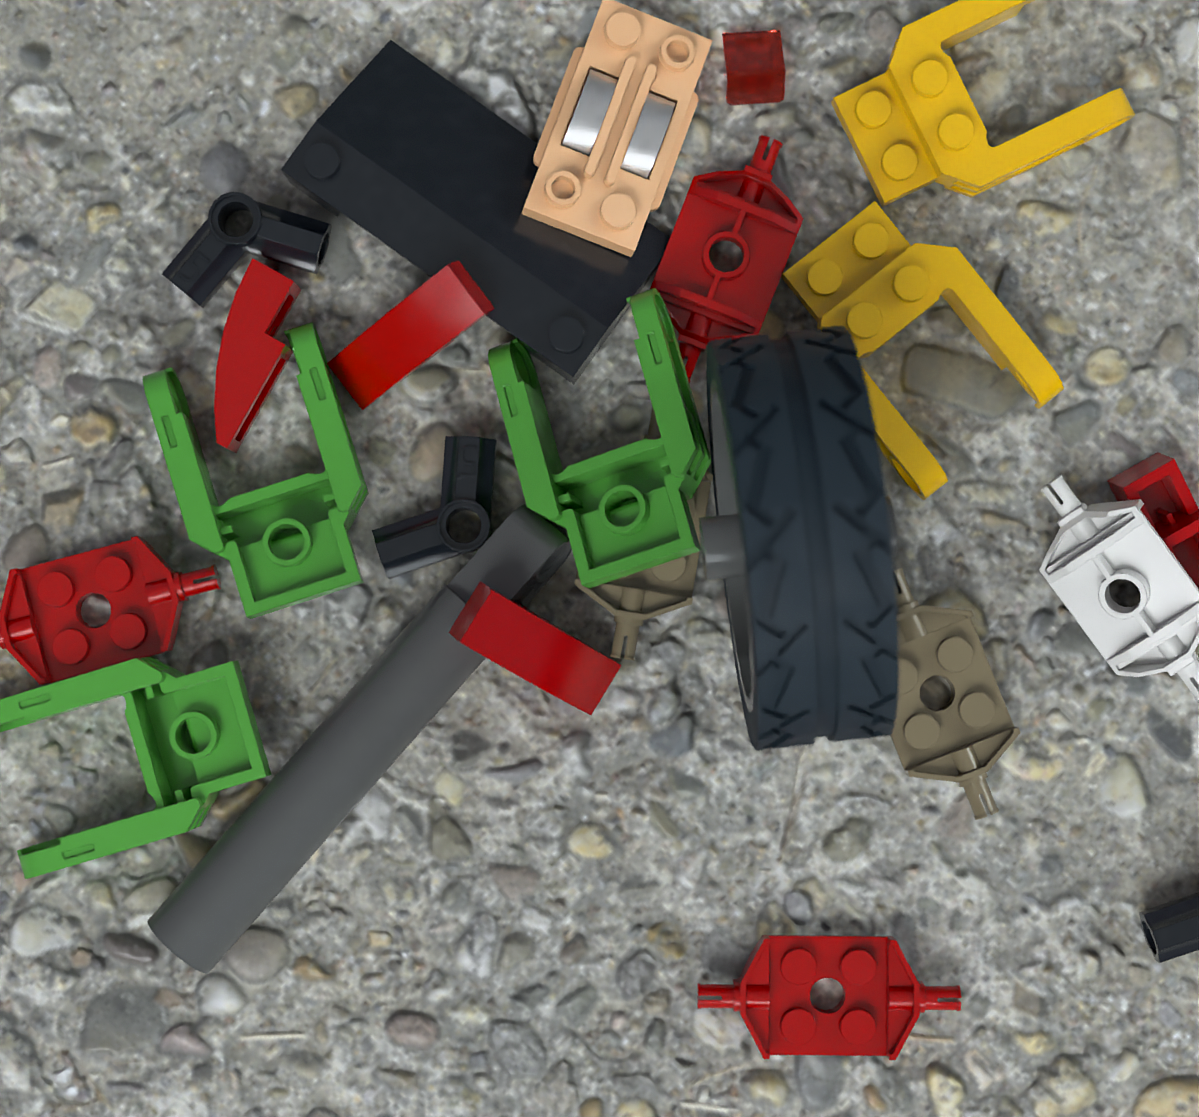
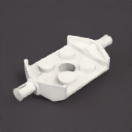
(1116, 543)

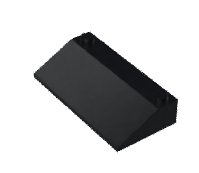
(449, 185)

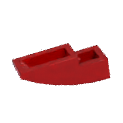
(410, 334)
(249, 353)
(1166, 506)
(534, 648)

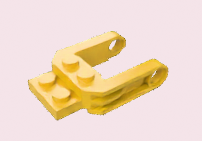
(923, 127)
(878, 286)

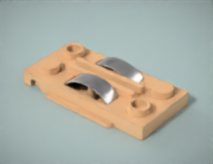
(616, 127)

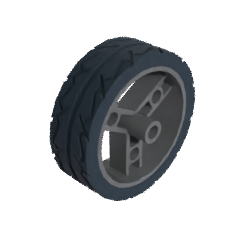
(802, 537)

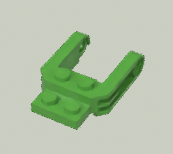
(628, 503)
(285, 537)
(189, 738)

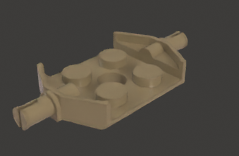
(653, 589)
(974, 726)

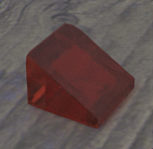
(753, 67)

